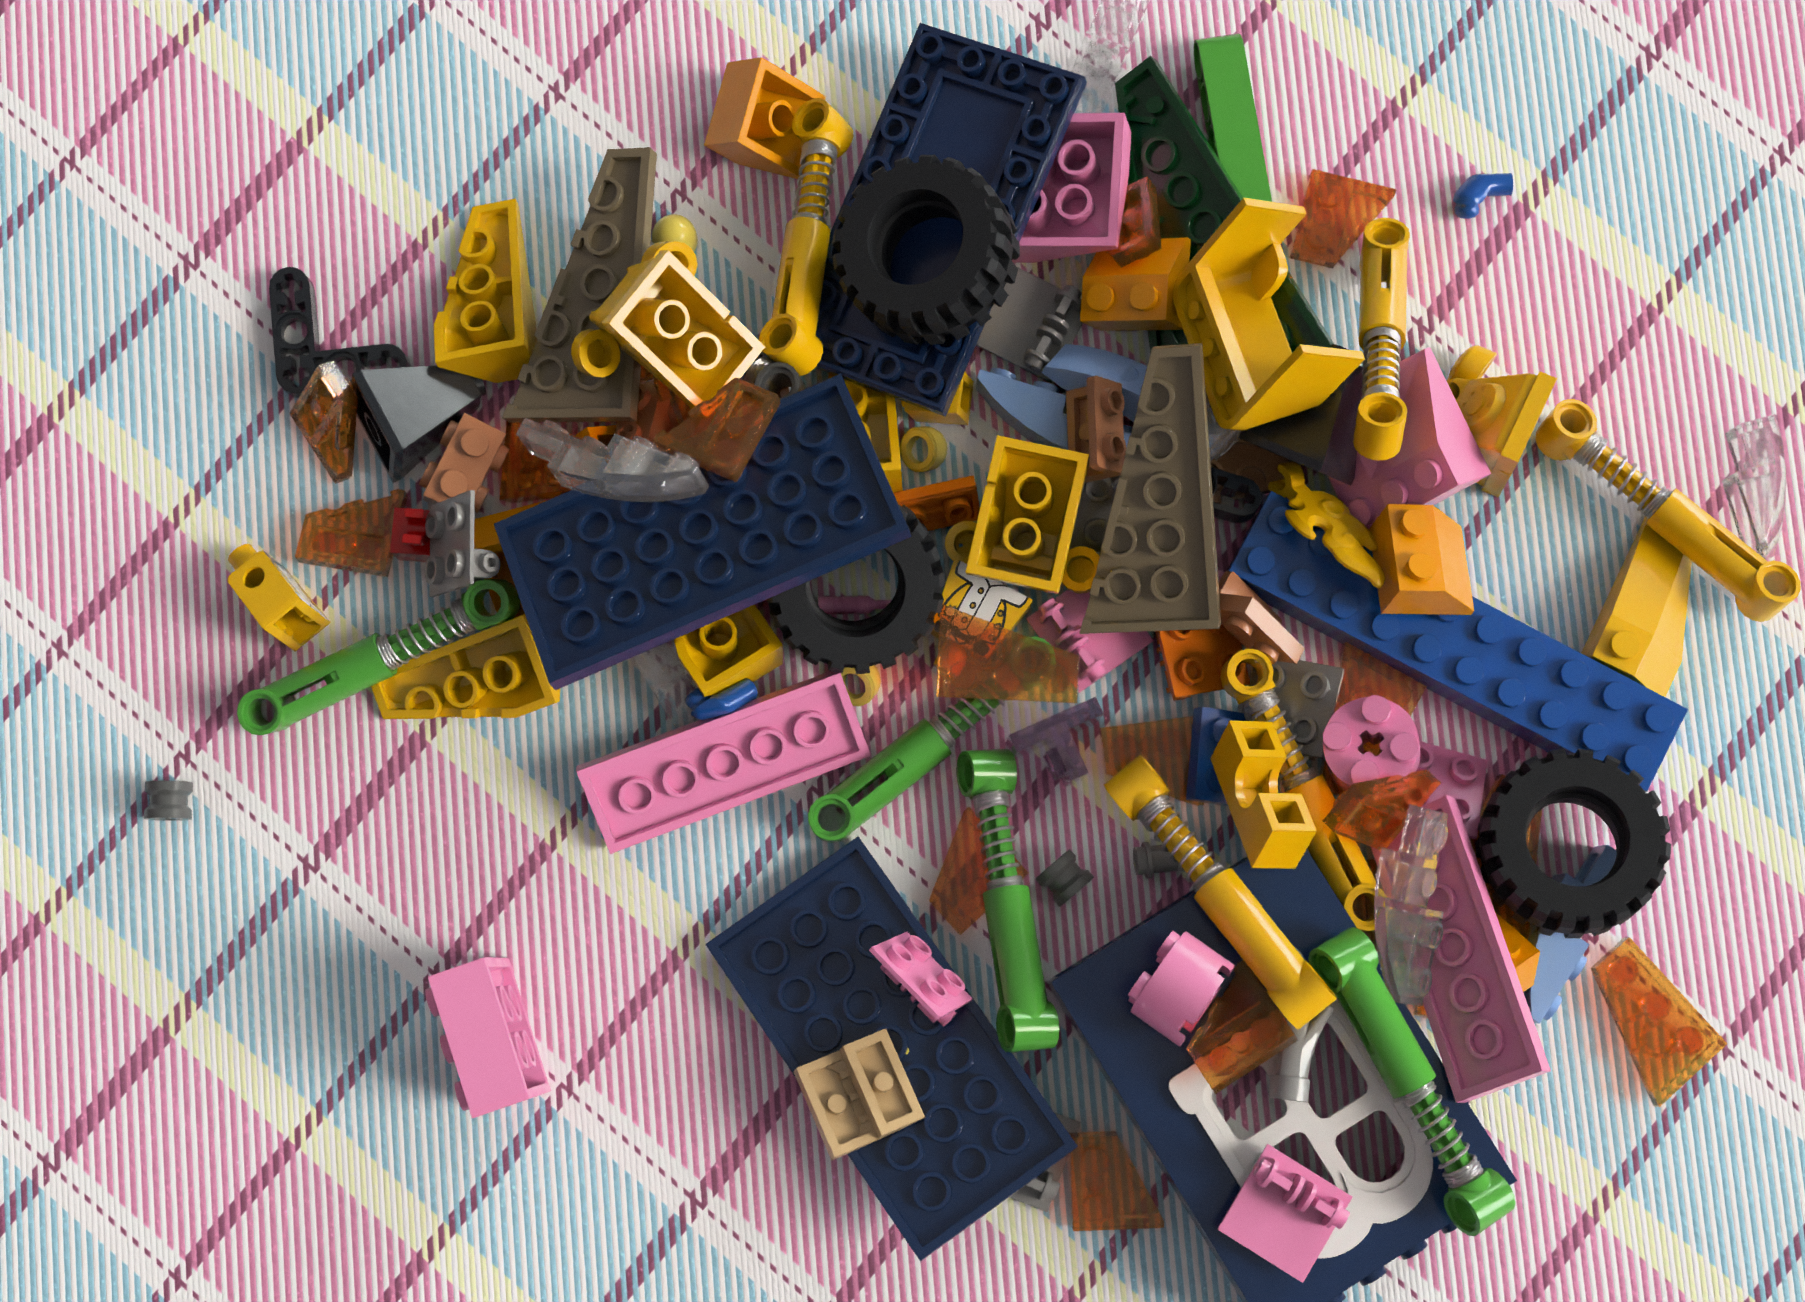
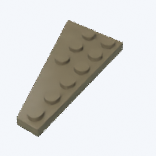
(608, 243)
(1160, 531)

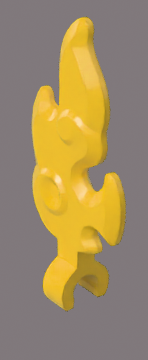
(1343, 531)

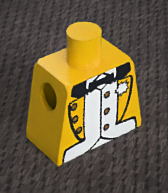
(274, 597)
(982, 599)

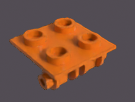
(1196, 659)

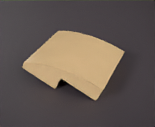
(858, 1094)

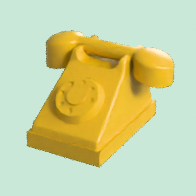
(668, 327)
(1498, 411)
(1028, 520)

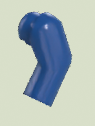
(1477, 188)
(723, 702)

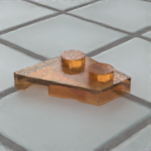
(723, 429)
(1160, 742)
(962, 879)
(1107, 1186)

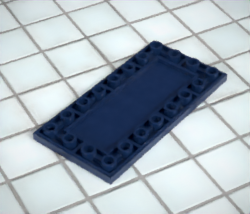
(993, 116)

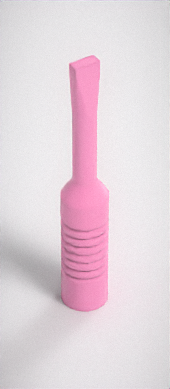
(850, 604)

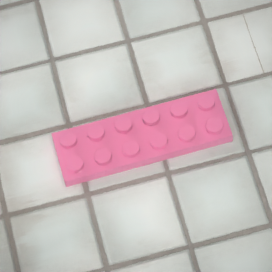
(723, 761)
(1475, 990)

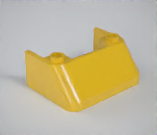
(1230, 310)

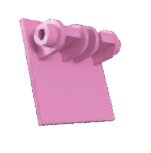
(1060, 624)
(1460, 777)
(909, 962)
(1285, 1213)

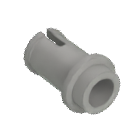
(1152, 860)

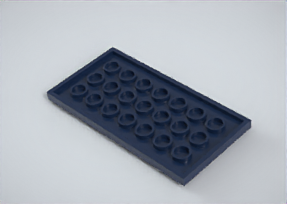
(631, 575)
(818, 987)

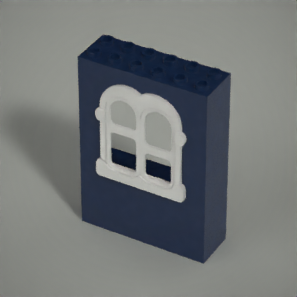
(1194, 1143)

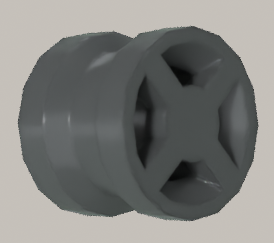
(168, 800)
(1064, 878)

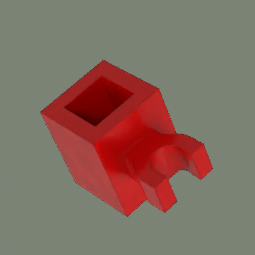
(409, 535)

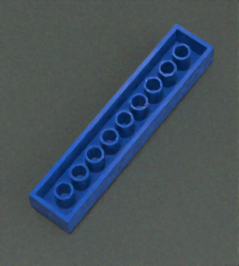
(1473, 660)

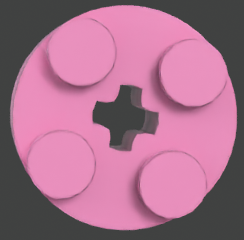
(1372, 721)
(1180, 986)

